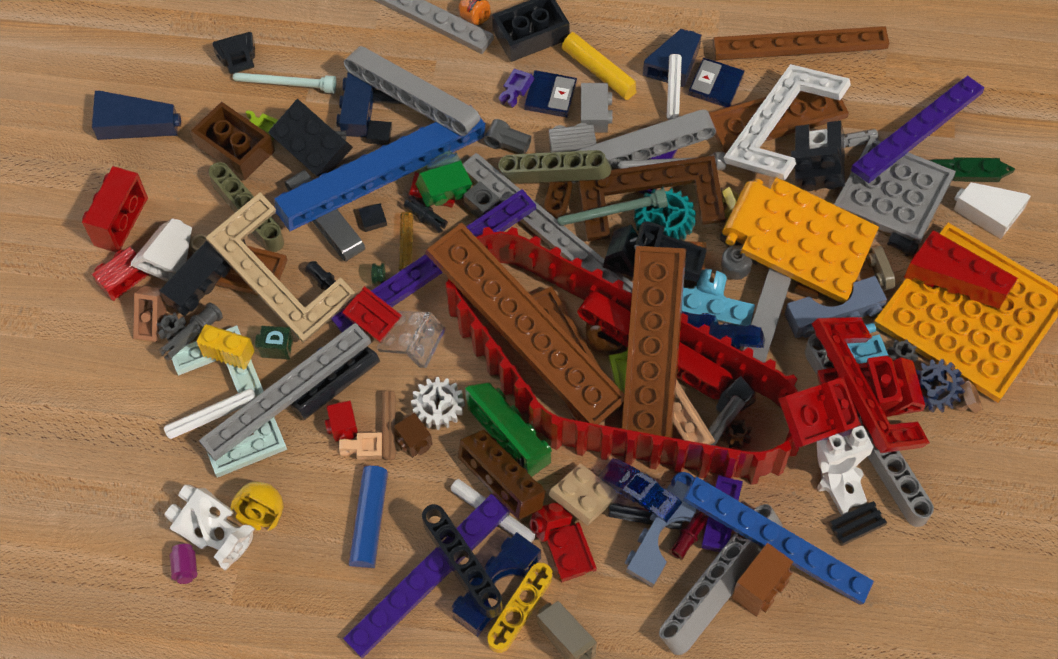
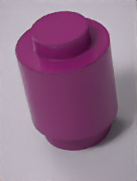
(183, 563)

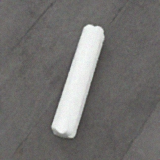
(674, 81)

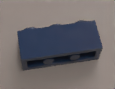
(355, 106)

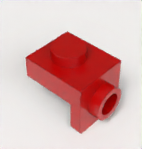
(548, 518)

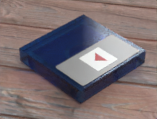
(716, 82)
(550, 93)

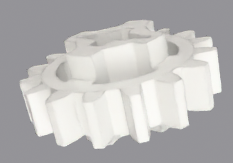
(449, 405)

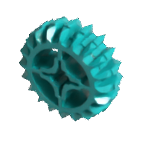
(678, 211)

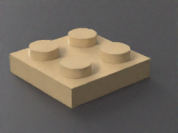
(583, 494)

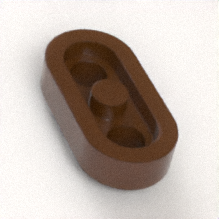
(557, 198)

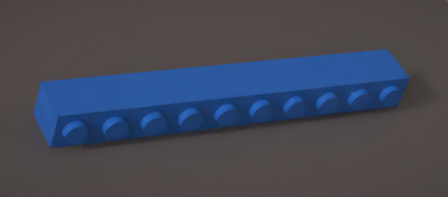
(370, 173)

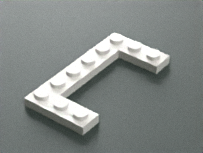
(746, 149)

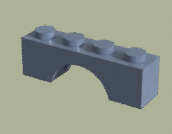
(865, 300)
(648, 561)

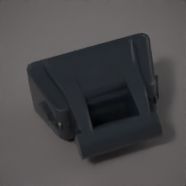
(235, 50)
(739, 388)

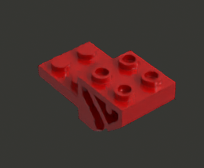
(891, 381)
(819, 412)

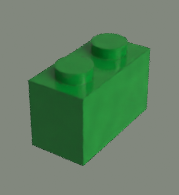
(443, 184)

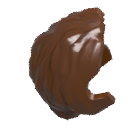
(600, 341)

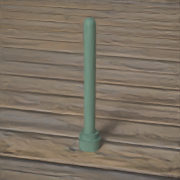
(656, 199)

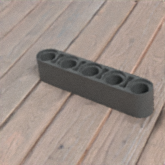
(332, 225)

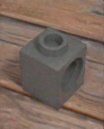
(480, 194)

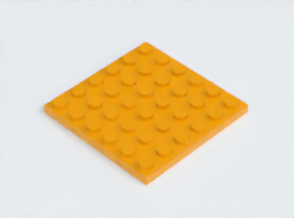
(977, 338)

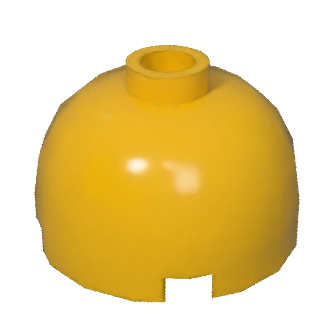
(258, 505)

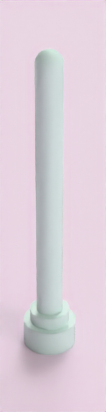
(326, 83)

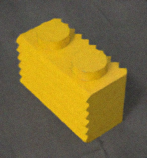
(225, 346)

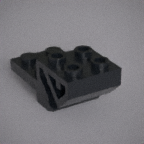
(623, 244)

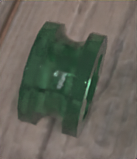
(378, 273)

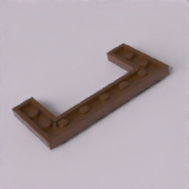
(696, 170)

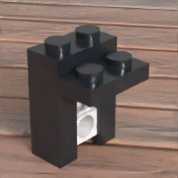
(819, 163)

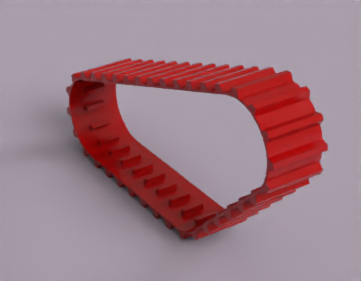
(583, 436)

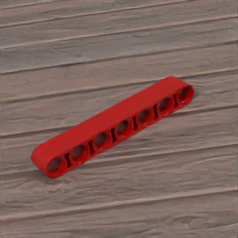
(692, 367)

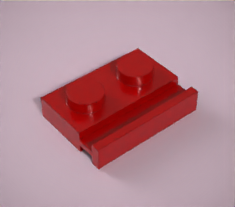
(372, 314)
(570, 552)

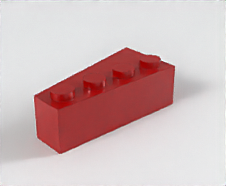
(960, 271)

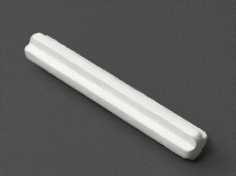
(209, 414)
(475, 499)

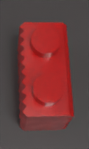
(117, 274)

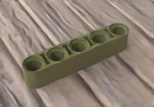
(565, 166)
(237, 199)

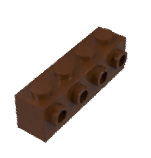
(501, 474)

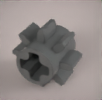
(170, 326)
(904, 348)

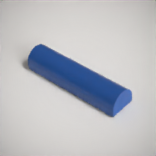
(368, 517)

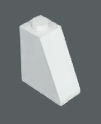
(990, 207)
(165, 250)

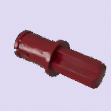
(688, 536)

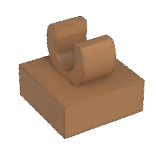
(970, 398)

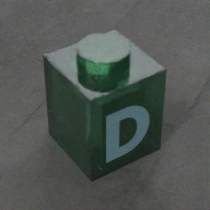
(274, 342)

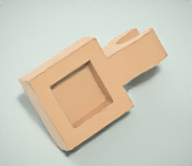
(366, 446)

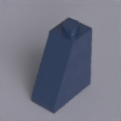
(683, 43)

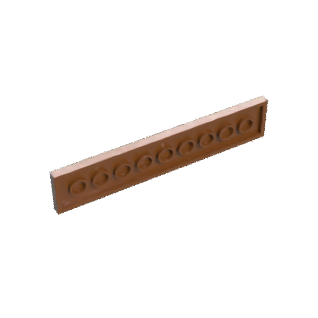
(526, 325)

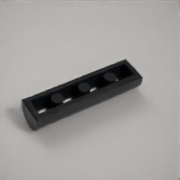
(335, 383)

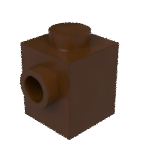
(413, 436)

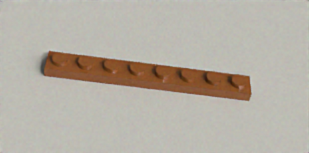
(800, 43)

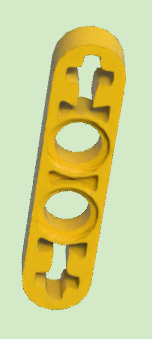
(522, 608)

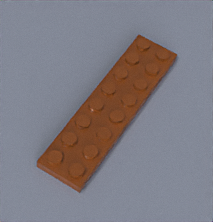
(654, 340)

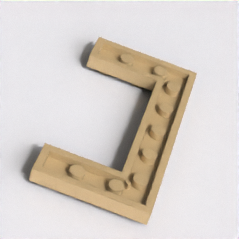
(301, 320)

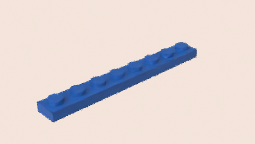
(763, 531)

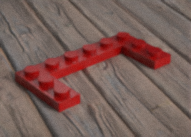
(887, 437)

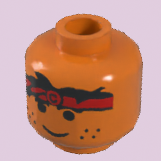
(475, 11)

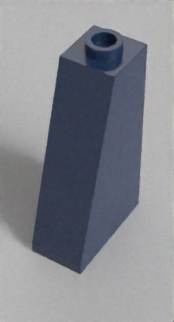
(132, 117)

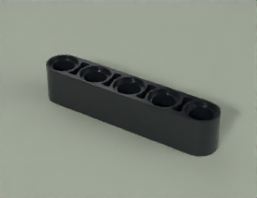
(464, 572)

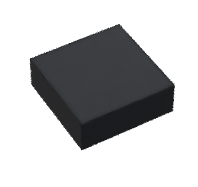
(379, 132)
(373, 217)

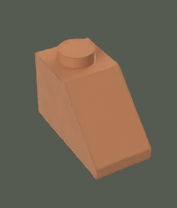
(147, 313)

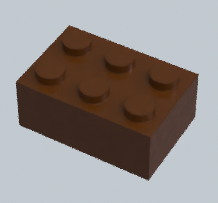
(233, 140)

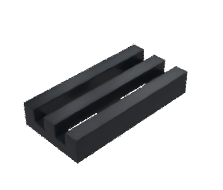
(875, 514)

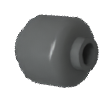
(735, 264)

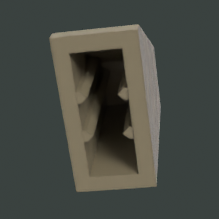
(566, 632)

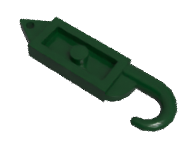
(976, 169)

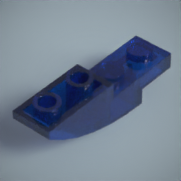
(741, 335)
(640, 489)

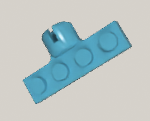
(710, 299)

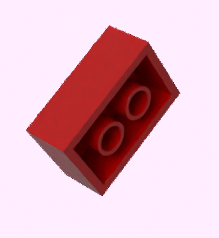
(115, 209)

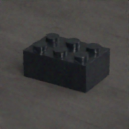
(530, 27)
(310, 139)

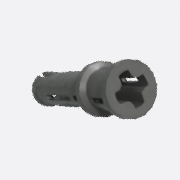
(207, 316)

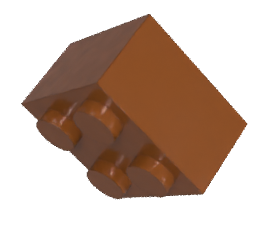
(762, 580)

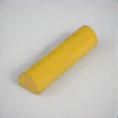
(599, 65)

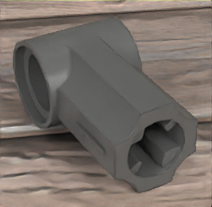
(502, 135)

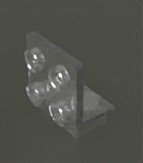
(414, 335)

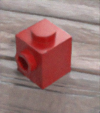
(341, 421)

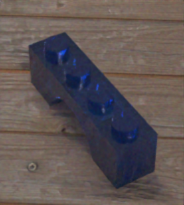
(515, 559)

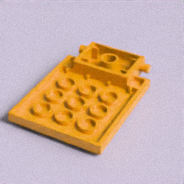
(800, 236)

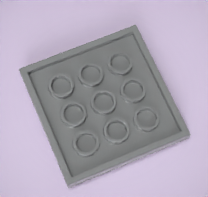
(900, 197)

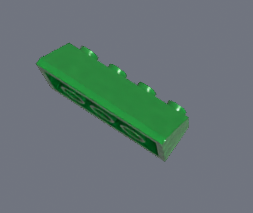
(506, 426)

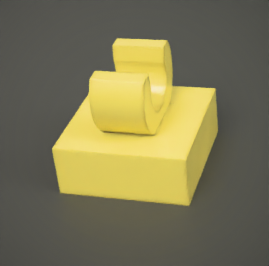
(730, 199)

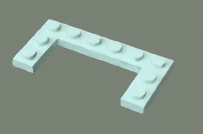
(265, 441)

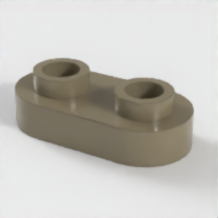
(878, 261)

